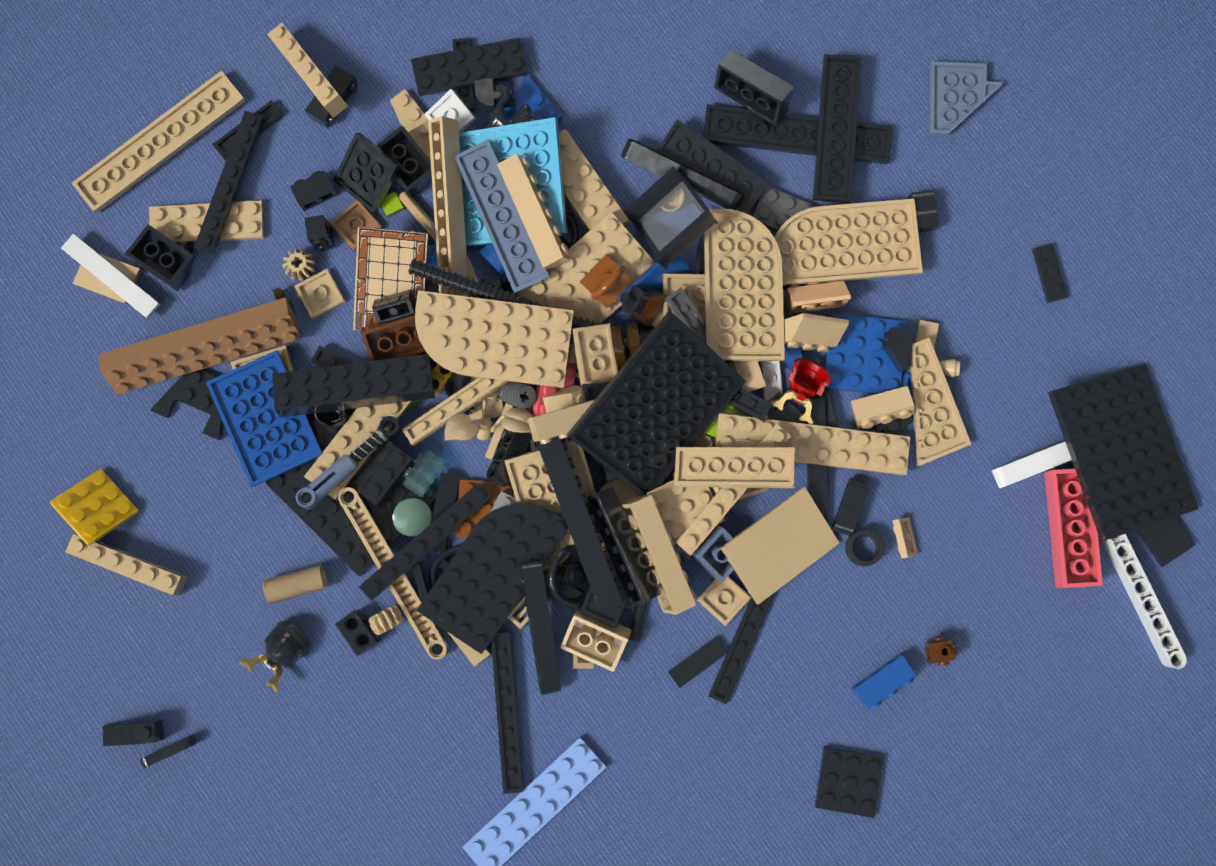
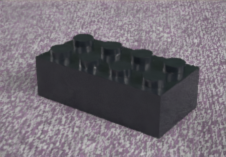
(753, 87)

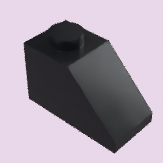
(898, 347)

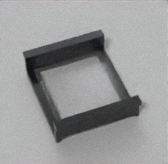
(670, 216)

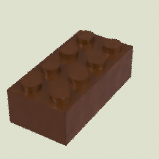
(392, 339)

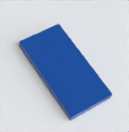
(654, 275)

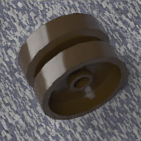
(623, 344)

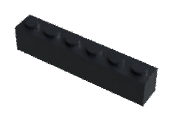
(622, 547)

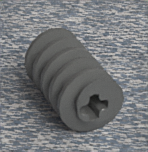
(517, 394)

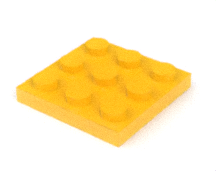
(94, 507)

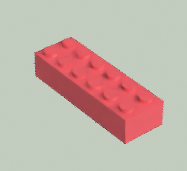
(1071, 532)

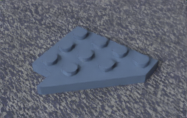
(956, 93)

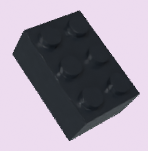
(415, 165)

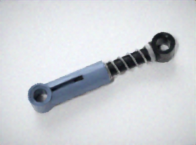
(346, 465)

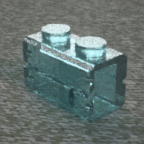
(424, 473)

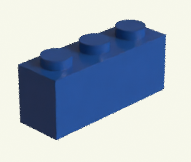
(884, 682)

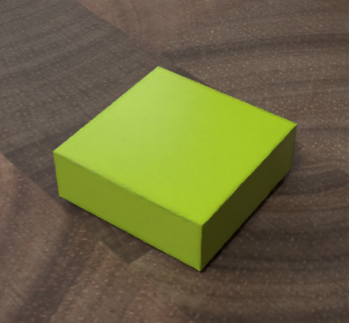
(391, 204)

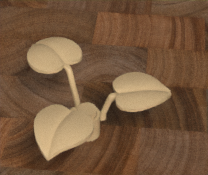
(462, 428)

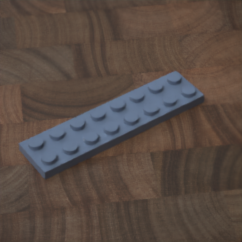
(501, 217)

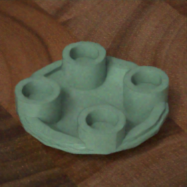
(411, 516)

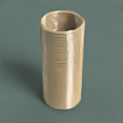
(292, 584)

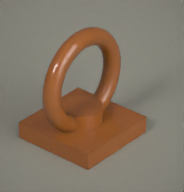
(606, 281)

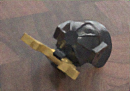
(283, 646)

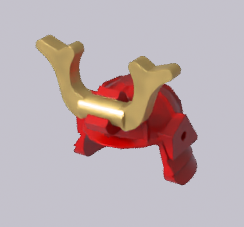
(806, 381)

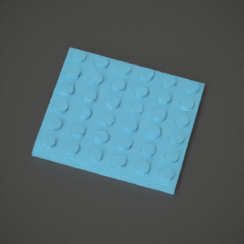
(541, 147)

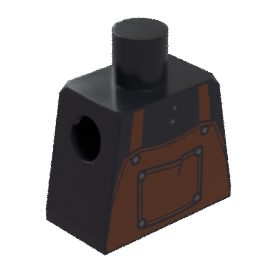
(643, 303)

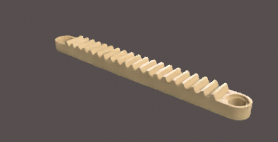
(402, 587)

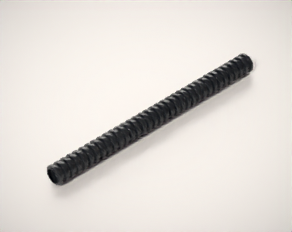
(478, 289)

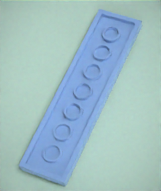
(535, 805)

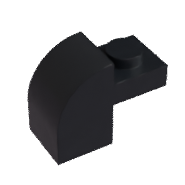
(488, 96)

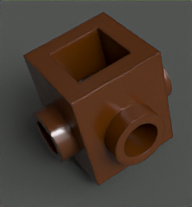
(934, 653)

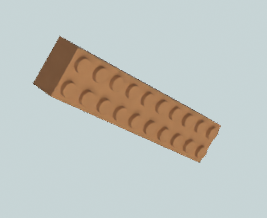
(199, 346)

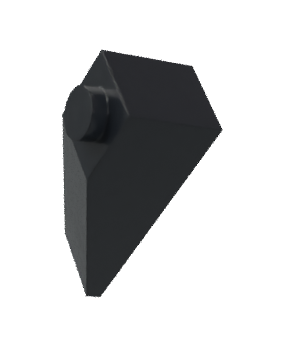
(133, 733)

